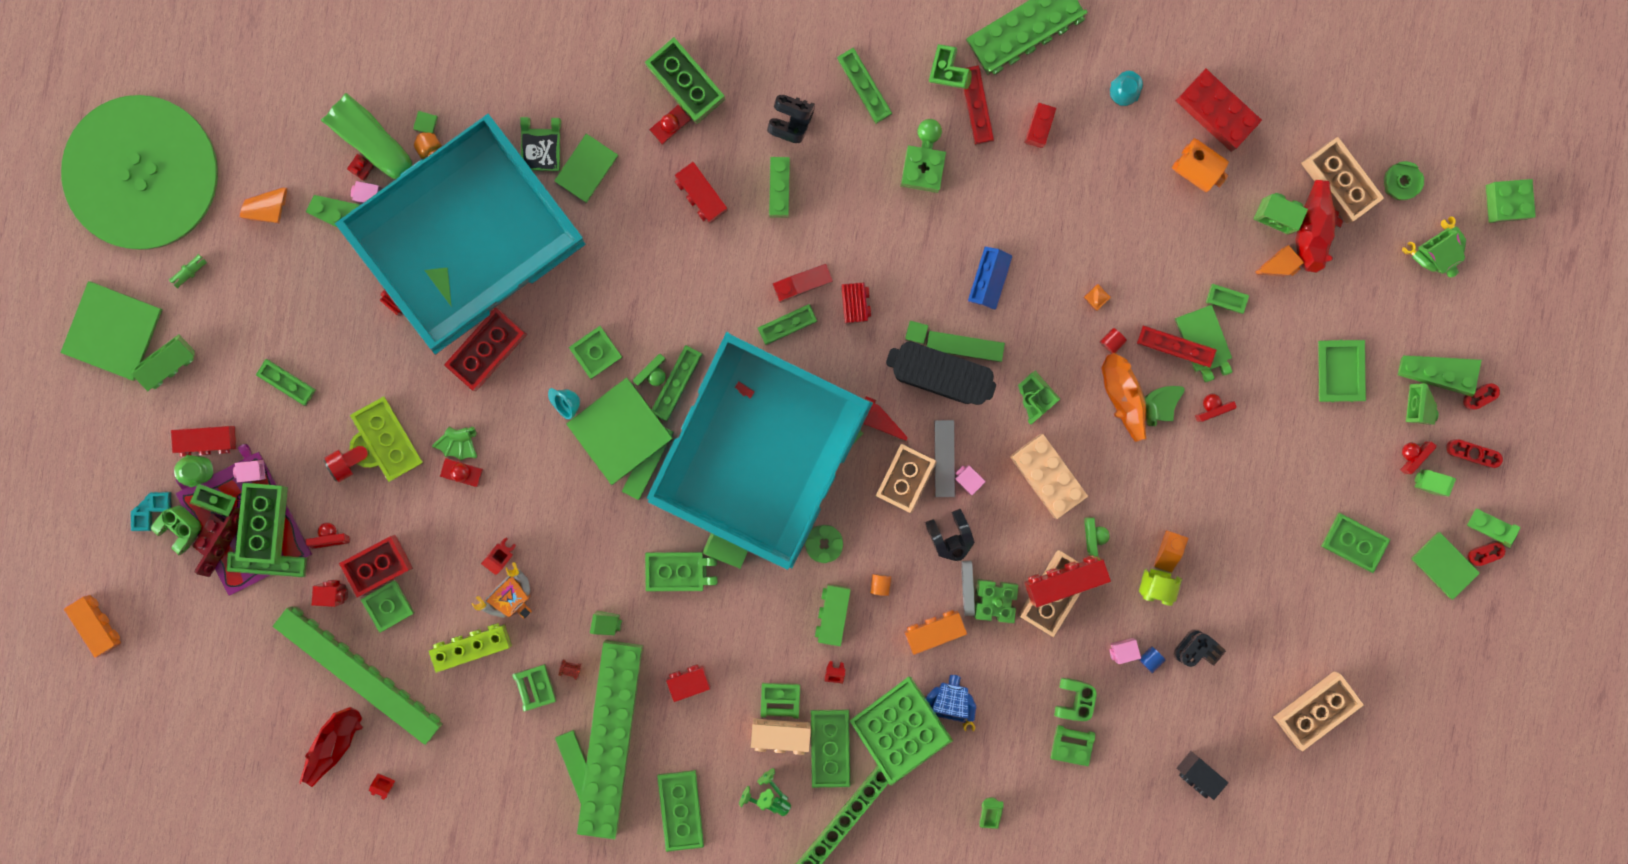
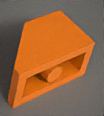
(1283, 263)
(1170, 551)

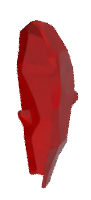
(1317, 228)
(337, 731)

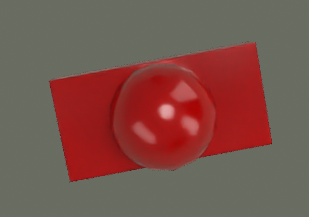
(670, 124)
(1214, 407)
(1416, 455)
(461, 472)
(327, 537)

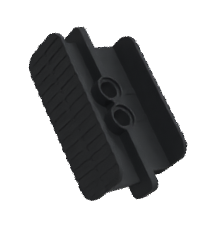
(942, 373)

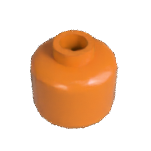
(426, 144)

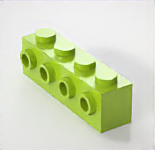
(469, 648)

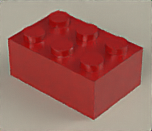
(375, 565)

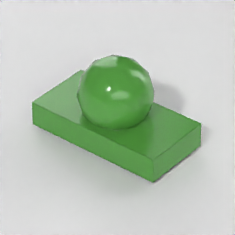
(652, 372)
(1095, 536)
(991, 813)

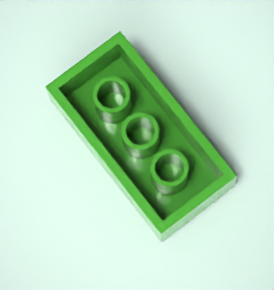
(685, 80)
(261, 523)

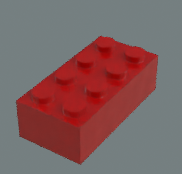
(1218, 110)
(485, 349)
(1067, 581)

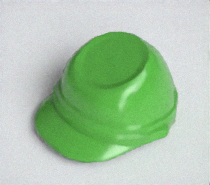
(193, 470)

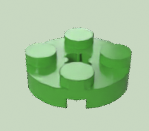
(1395, 173)
(835, 543)

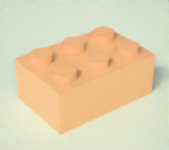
(906, 478)
(780, 736)

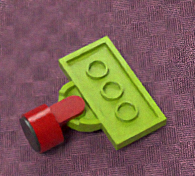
(378, 443)

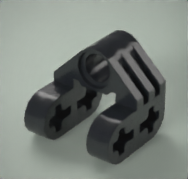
(800, 113)
(956, 546)
(1205, 648)

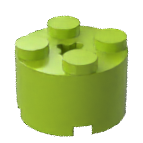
(1159, 586)

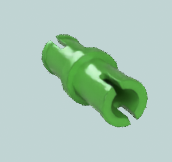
(188, 271)

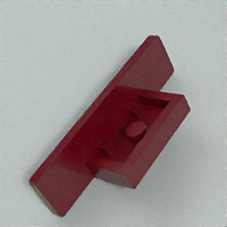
(215, 540)

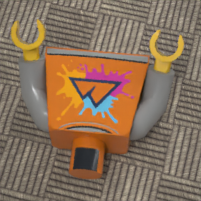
(508, 596)

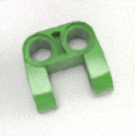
(179, 526)
(1080, 701)

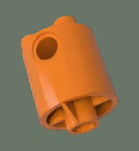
(1201, 166)

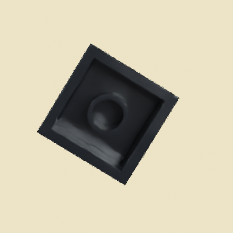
(1206, 779)

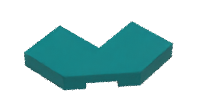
(142, 514)

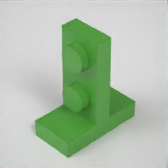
(1494, 527)

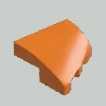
(265, 207)

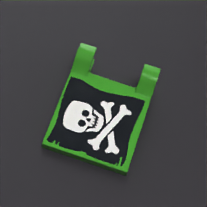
(541, 146)

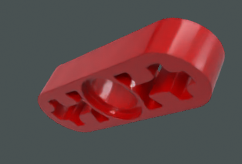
(1482, 452)

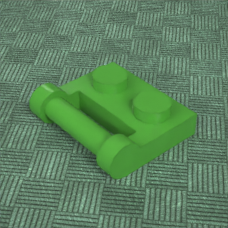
(540, 686)
(780, 694)
(1069, 751)

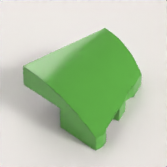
(1037, 396)

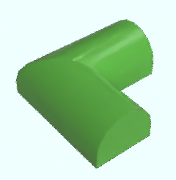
(945, 73)

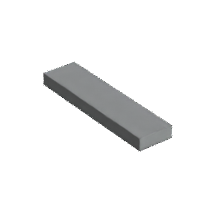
(945, 458)

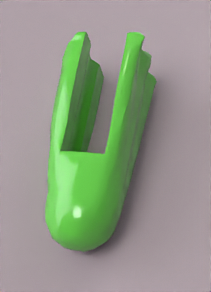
(367, 135)

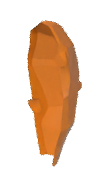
(1121, 382)

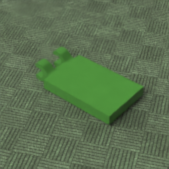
(1204, 329)
(678, 571)

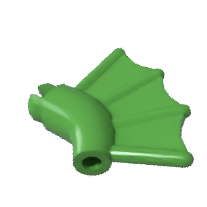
(457, 443)

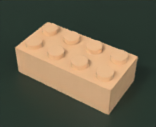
(1350, 186)
(1048, 476)
(1050, 616)
(1318, 711)

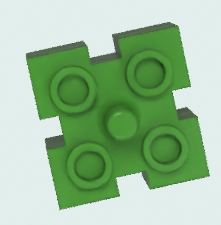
(996, 601)

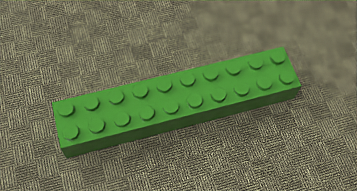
(610, 739)

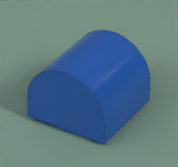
(1152, 659)

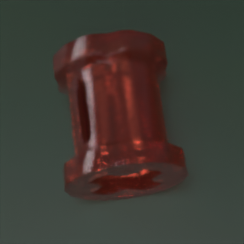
(569, 669)

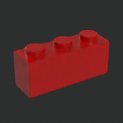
(700, 193)
(203, 440)

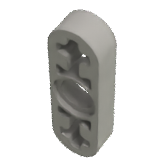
(967, 587)

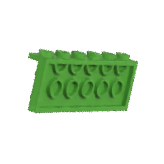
(1022, 31)

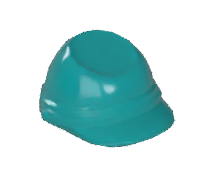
(1126, 88)
(565, 402)

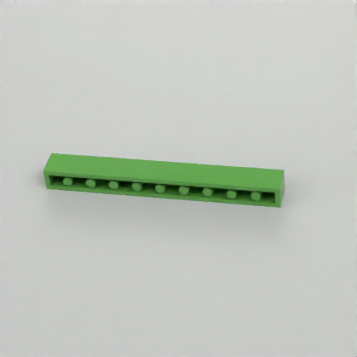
(357, 674)

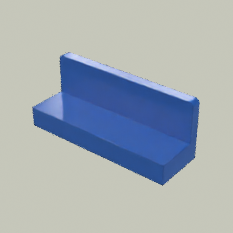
(990, 277)

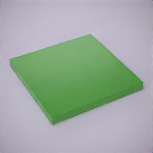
(111, 330)
(619, 431)
(901, 730)

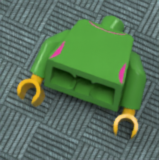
(1442, 251)

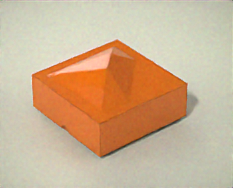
(1097, 297)

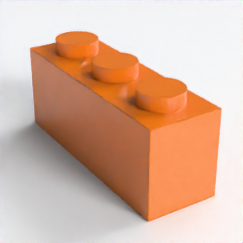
(92, 625)
(935, 631)

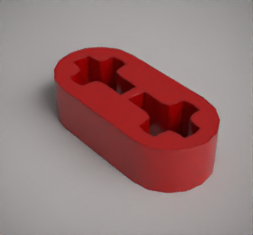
(1484, 400)
(1487, 558)

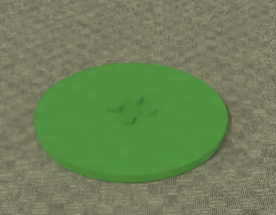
(139, 172)

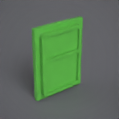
(1341, 370)

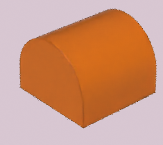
(880, 584)

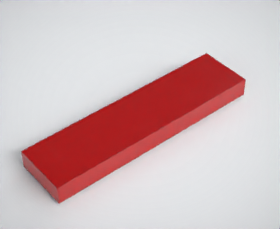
(978, 108)
(1176, 346)

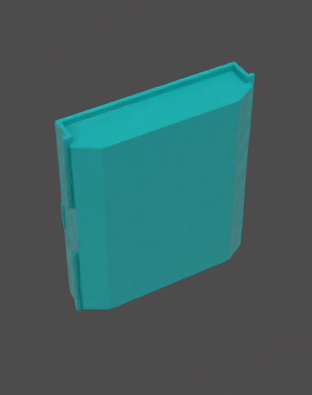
(466, 211)
(761, 461)

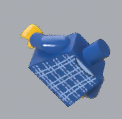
(953, 702)

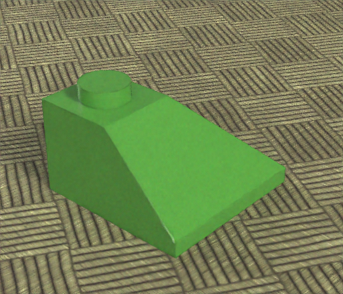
(1421, 405)

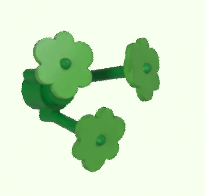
(767, 799)

